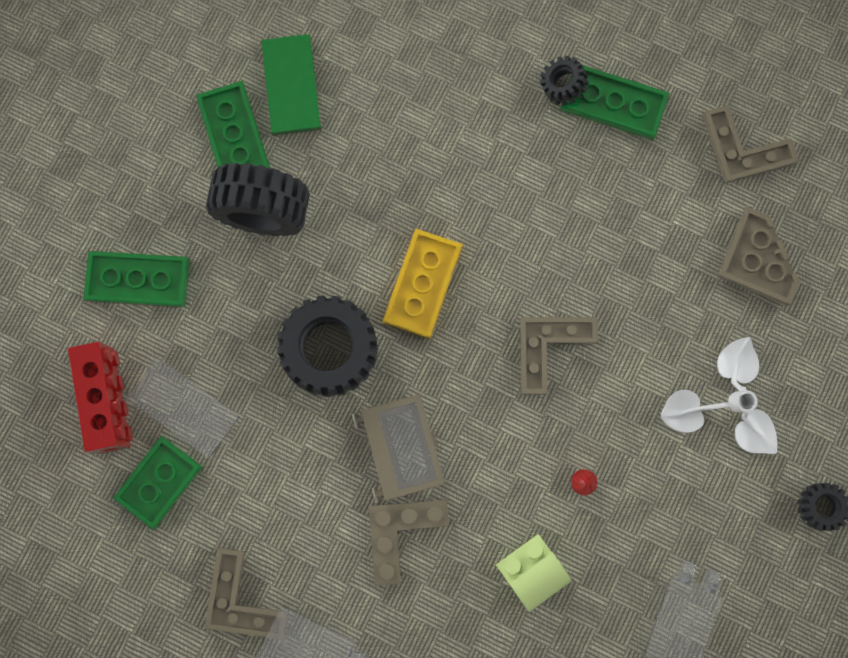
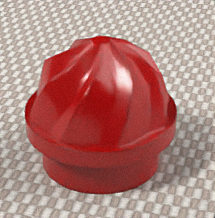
(584, 482)

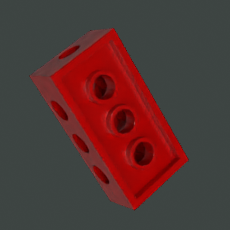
(100, 398)

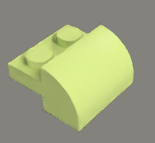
(533, 573)

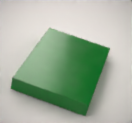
(157, 482)

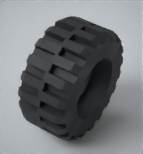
(258, 199)
(309, 317)

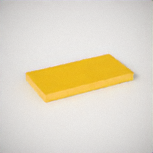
(422, 283)

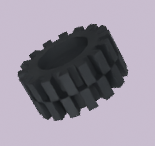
(557, 70)
(809, 511)

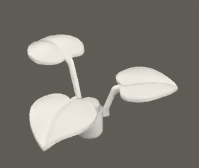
(756, 430)

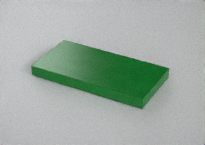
(291, 84)
(620, 103)
(232, 126)
(136, 279)

